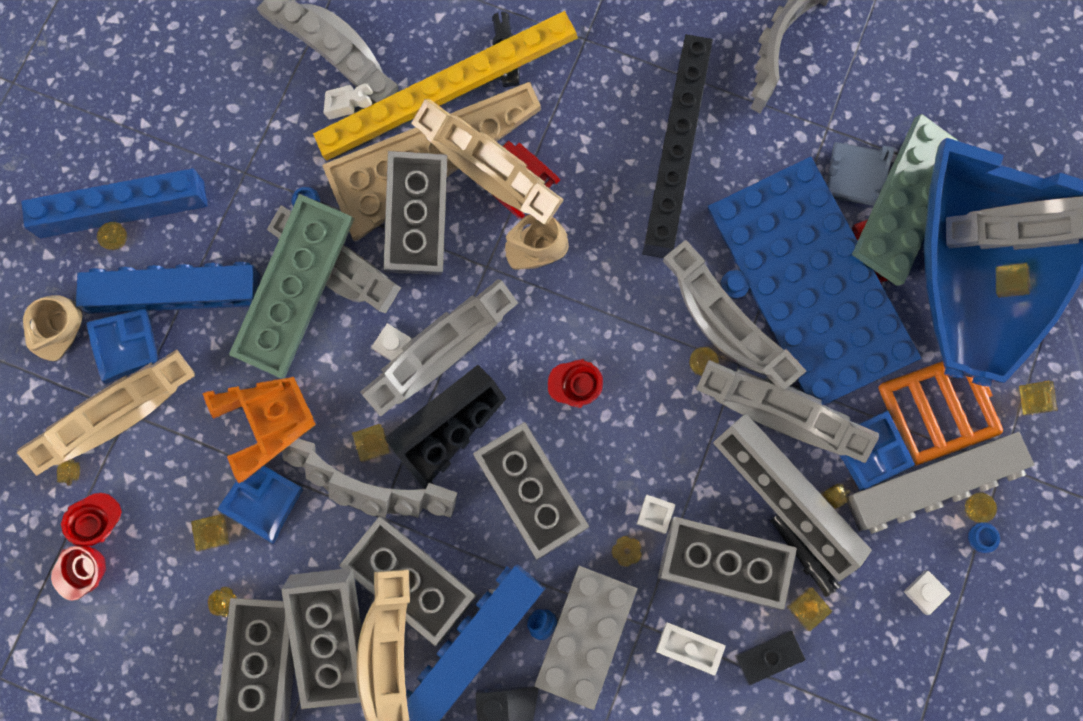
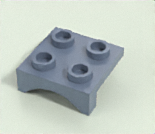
(858, 172)

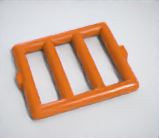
(940, 447)

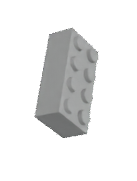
(415, 213)
(531, 491)
(727, 563)
(435, 593)
(324, 636)
(585, 637)
(256, 663)

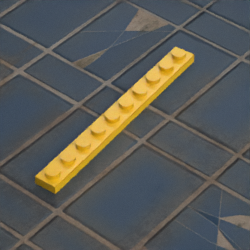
(445, 85)

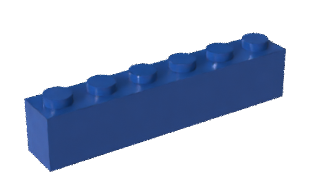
(114, 203)
(167, 288)
(474, 646)

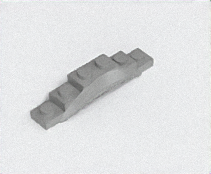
(771, 39)
(333, 41)
(1019, 225)
(352, 274)
(724, 321)
(439, 347)
(787, 411)
(366, 497)

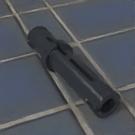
(812, 565)

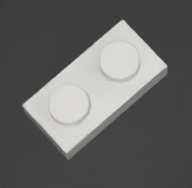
(690, 648)

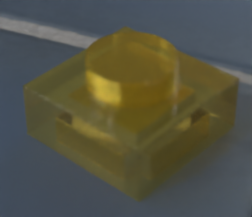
(1013, 280)
(1038, 398)
(371, 443)
(210, 532)
(809, 609)

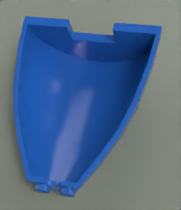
(972, 326)

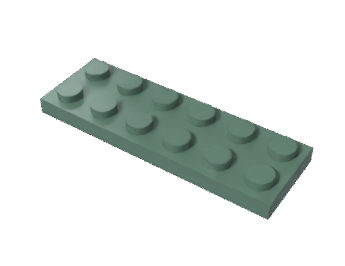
(900, 213)
(291, 286)

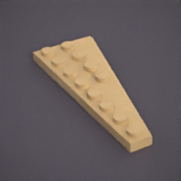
(361, 177)

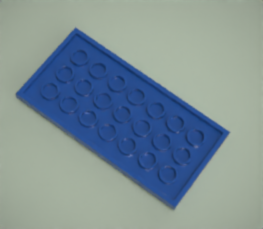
(809, 284)

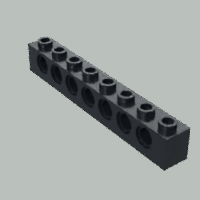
(677, 147)

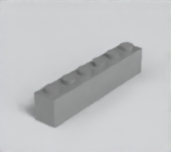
(940, 481)
(793, 498)

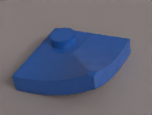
(122, 344)
(887, 457)
(261, 502)

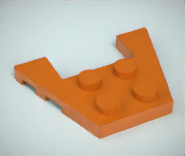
(275, 416)

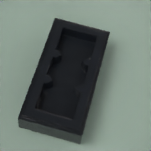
(770, 657)

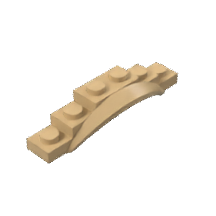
(487, 162)
(107, 413)
(382, 650)

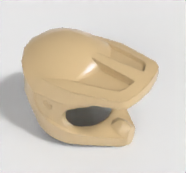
(536, 244)
(52, 326)

